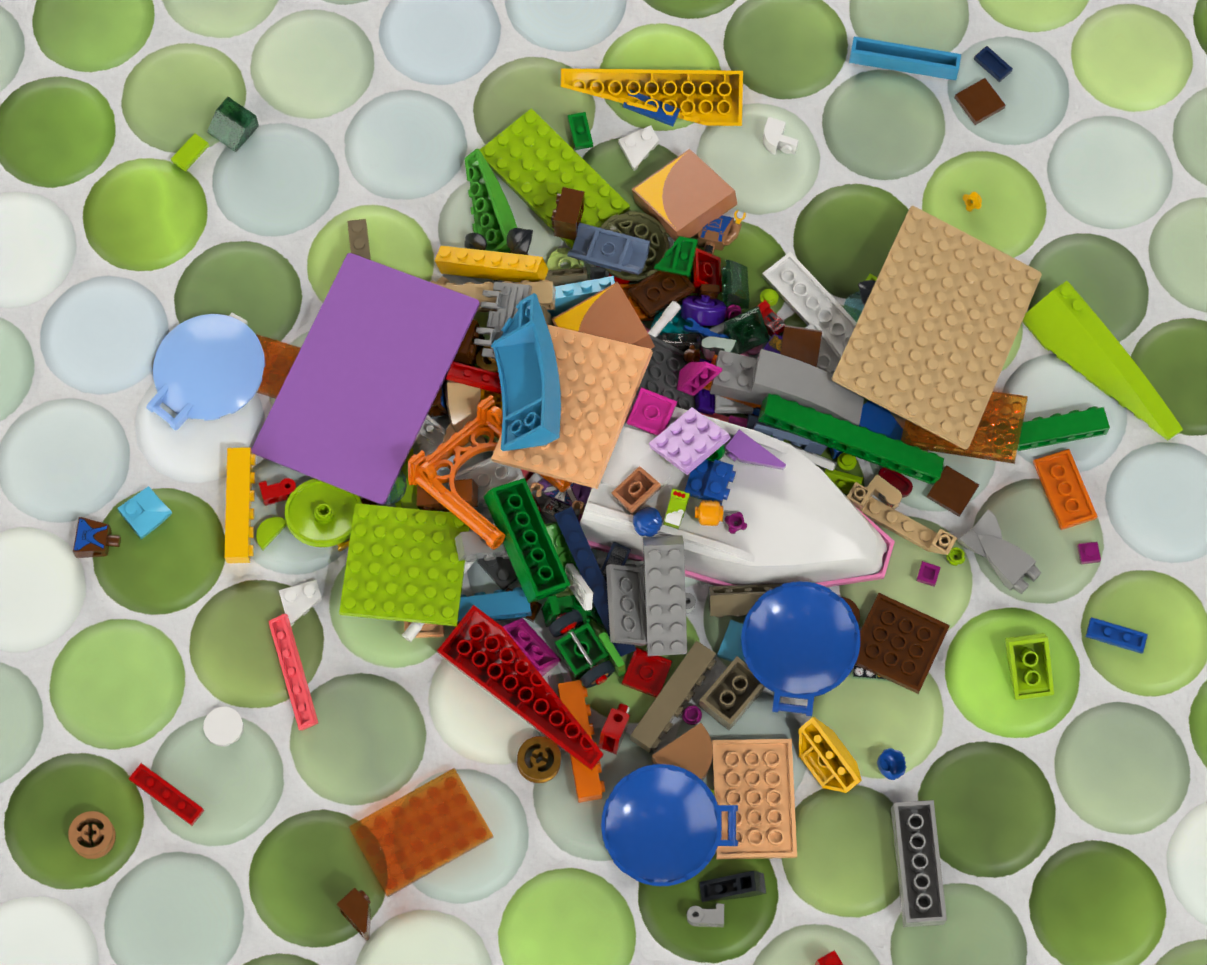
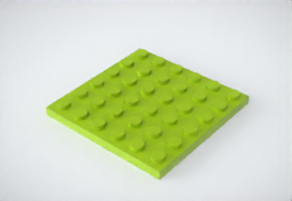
(403, 565)

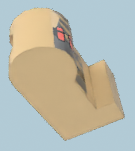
(885, 492)

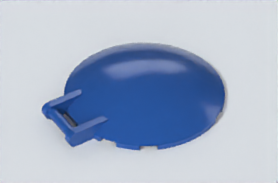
(800, 642)
(664, 825)

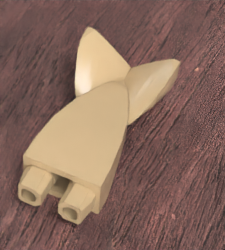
(461, 407)

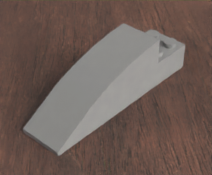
(791, 379)

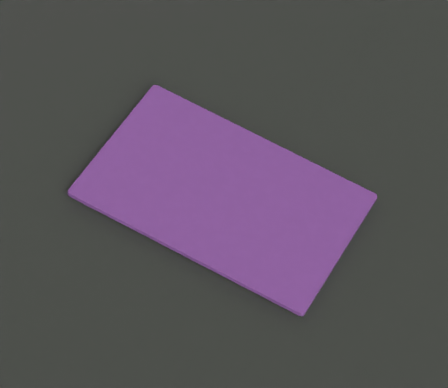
(365, 378)

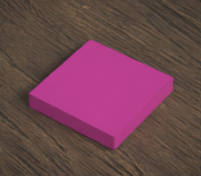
(651, 412)

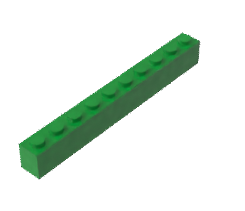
(851, 439)

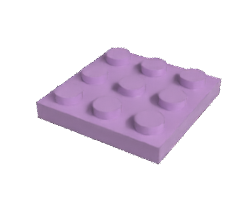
(689, 440)

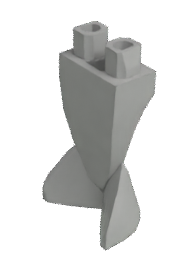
(1005, 558)

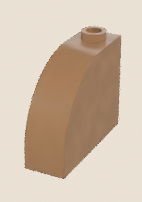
(689, 751)

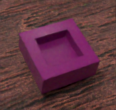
(1089, 553)
(928, 574)

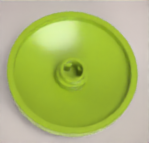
(320, 513)

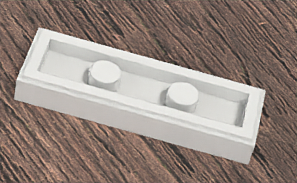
(579, 587)

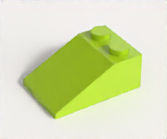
(1030, 666)

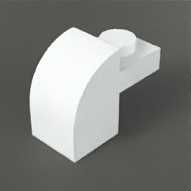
(774, 138)

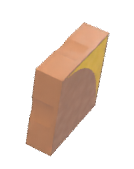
(684, 196)
(606, 316)

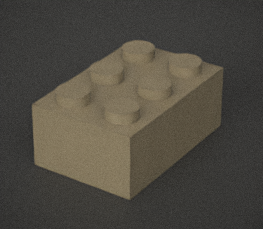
(731, 694)

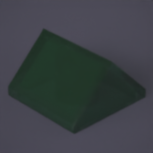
(747, 330)

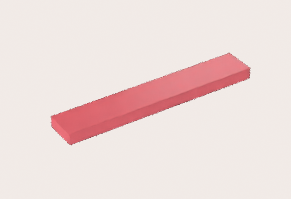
(293, 672)

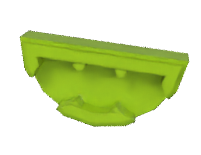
(269, 530)

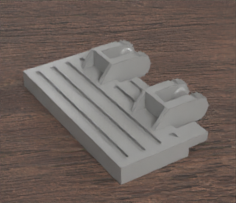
(506, 305)

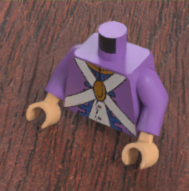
(574, 496)

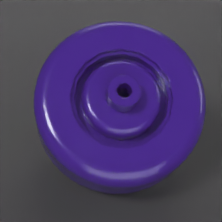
(703, 310)

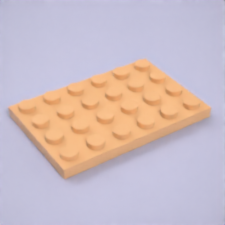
(761, 782)

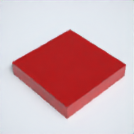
(646, 673)

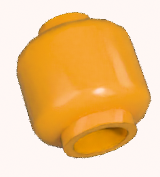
(709, 512)

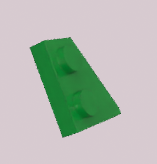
(679, 257)

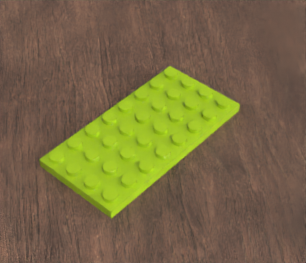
(538, 166)

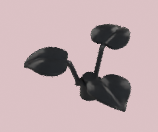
(517, 240)

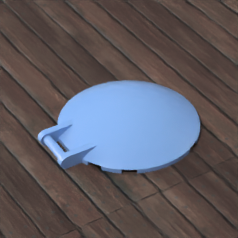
(206, 369)

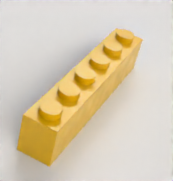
(490, 264)
(238, 505)

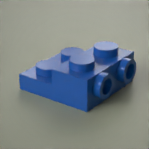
(710, 481)

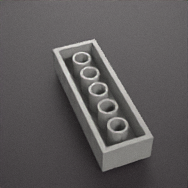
(665, 595)
(918, 864)

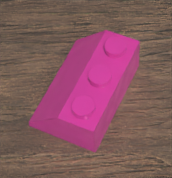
(532, 646)

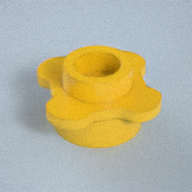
(976, 199)

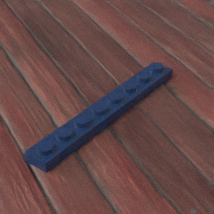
(588, 568)

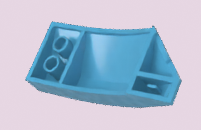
(528, 379)

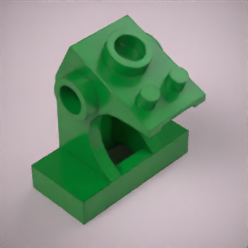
(557, 606)

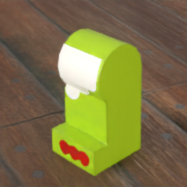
(676, 508)

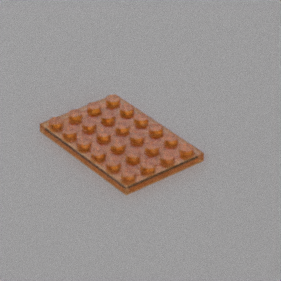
(995, 436)
(421, 832)

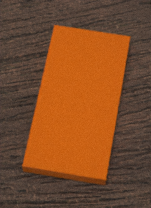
(1065, 489)

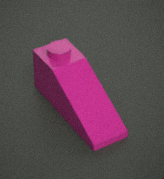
(696, 376)

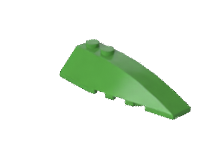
(490, 207)

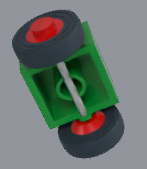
(581, 649)

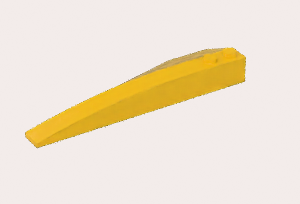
(701, 95)

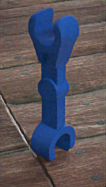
(695, 327)

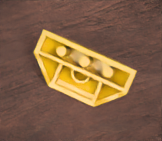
(827, 757)

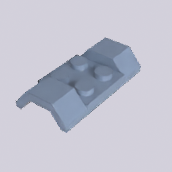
(610, 249)
(805, 444)

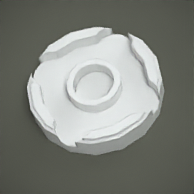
(223, 726)

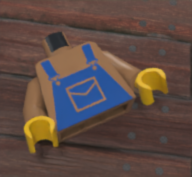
(719, 233)

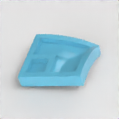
(144, 512)

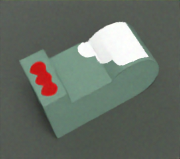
(712, 346)

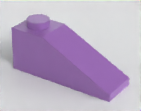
(749, 451)

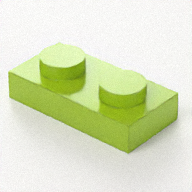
(843, 480)

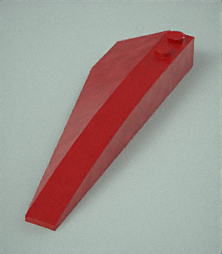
(500, 667)

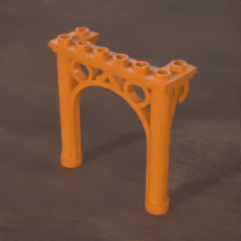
(423, 469)

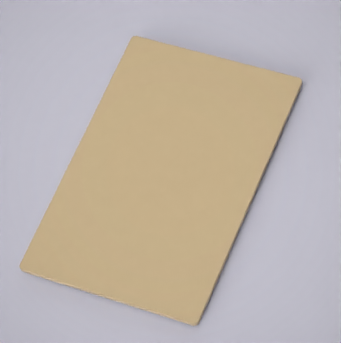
(937, 327)

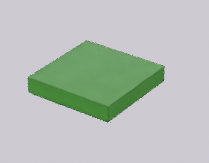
(614, 656)

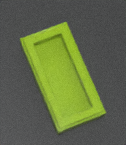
(190, 152)

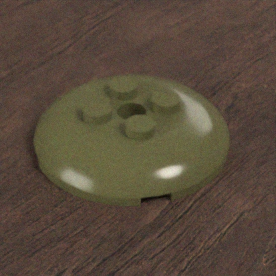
(643, 227)

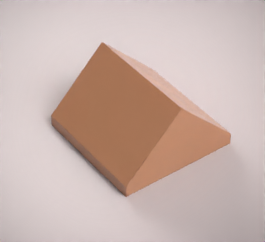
(636, 490)

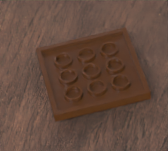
(899, 643)

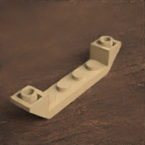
(899, 523)

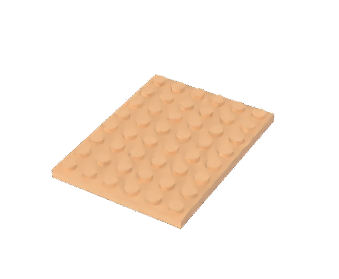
(597, 392)

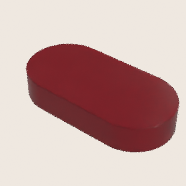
(897, 480)

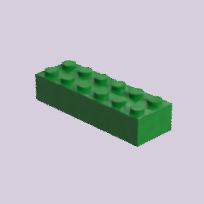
(526, 540)

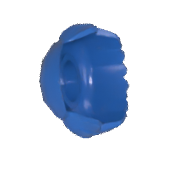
(647, 521)
(891, 764)

